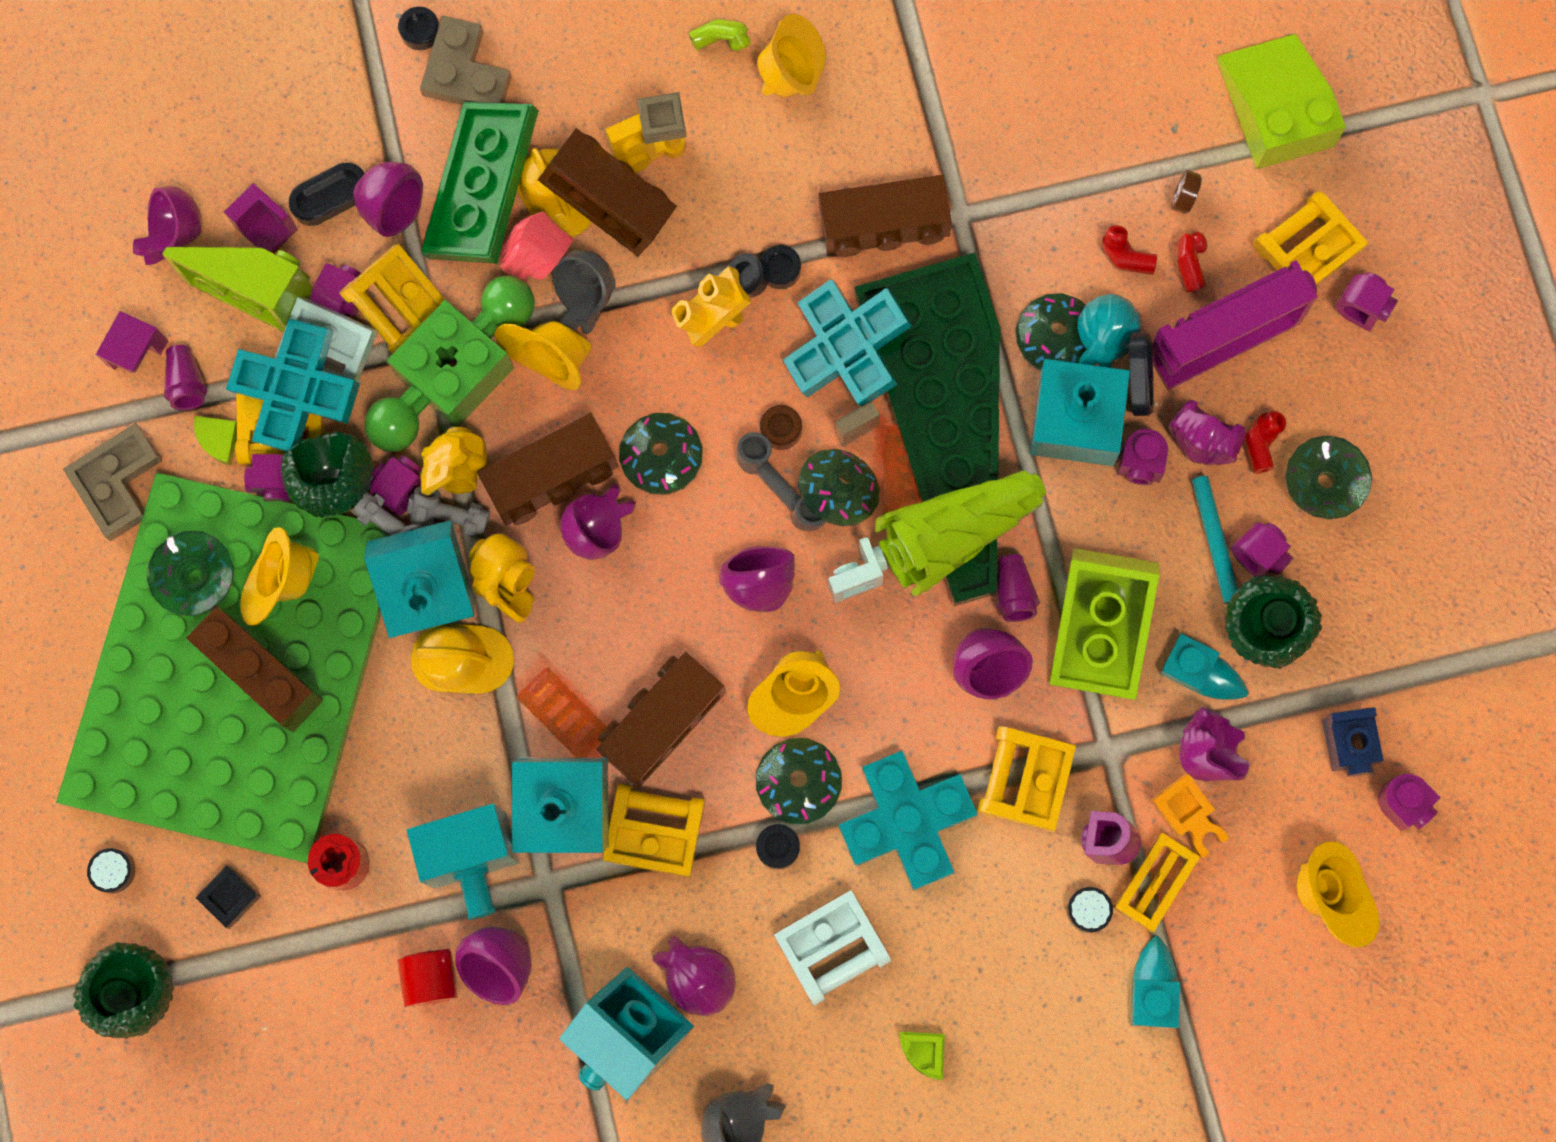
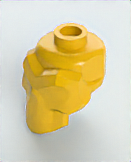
(453, 462)
(502, 575)

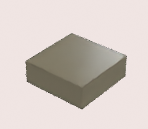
(662, 118)
(857, 423)

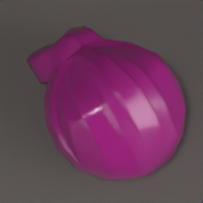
(172, 222)
(593, 523)
(697, 977)

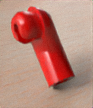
(1123, 255)
(1188, 262)
(1260, 437)

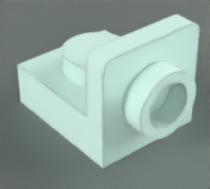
(857, 579)

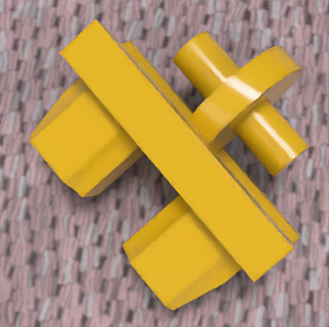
(716, 305)

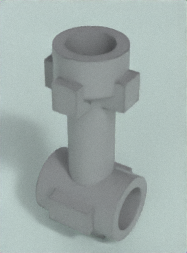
(370, 509)
(427, 509)

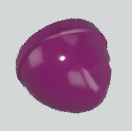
(389, 197)
(759, 578)
(991, 663)
(494, 964)

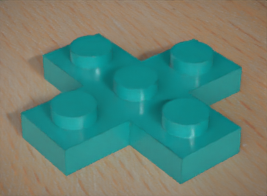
(847, 343)
(293, 385)
(907, 820)

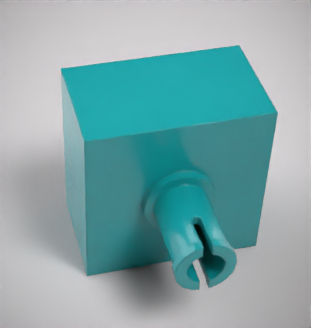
(1079, 412)
(419, 579)
(560, 805)
(463, 851)
(624, 1034)

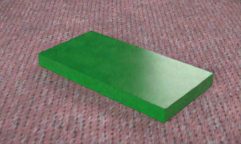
(480, 182)

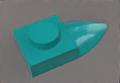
(1203, 670)
(1155, 988)

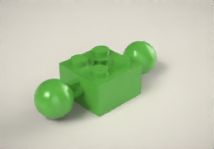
(449, 390)

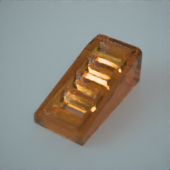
(897, 480)
(537, 687)

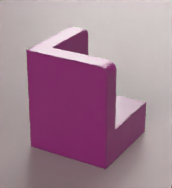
(260, 219)
(129, 342)

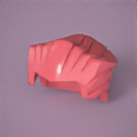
(534, 247)

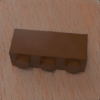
(607, 192)
(885, 215)
(549, 470)
(254, 669)
(660, 718)

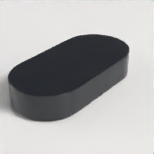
(325, 194)
(1141, 373)

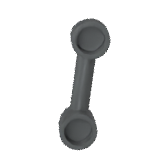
(753, 457)

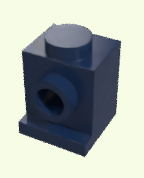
(1338, 732)

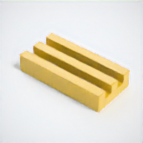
(1137, 914)

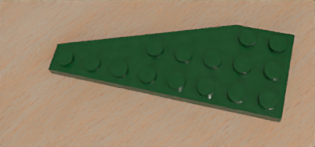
(947, 391)

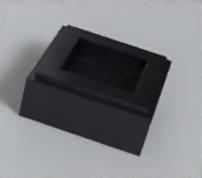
(228, 897)

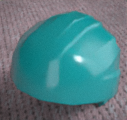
(1106, 329)

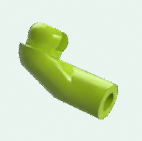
(720, 30)

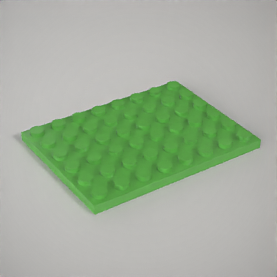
(174, 735)

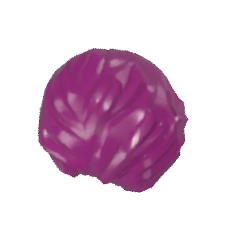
(1210, 748)

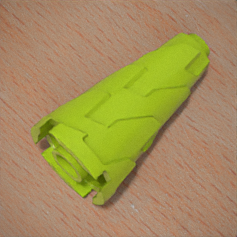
(951, 529)

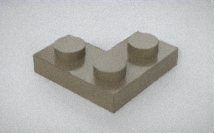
(452, 67)
(103, 475)

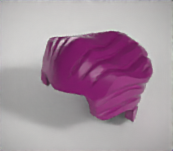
(1205, 437)

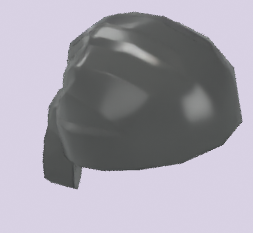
(584, 287)
(740, 1115)

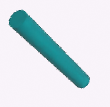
(1215, 537)

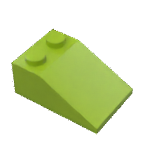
(1281, 101)
(245, 279)
(1105, 623)

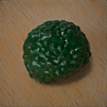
(327, 473)
(1272, 621)
(123, 991)

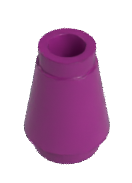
(183, 380)
(1015, 592)

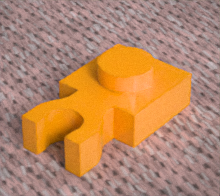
(1186, 810)

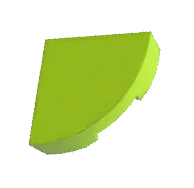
(216, 437)
(924, 1052)

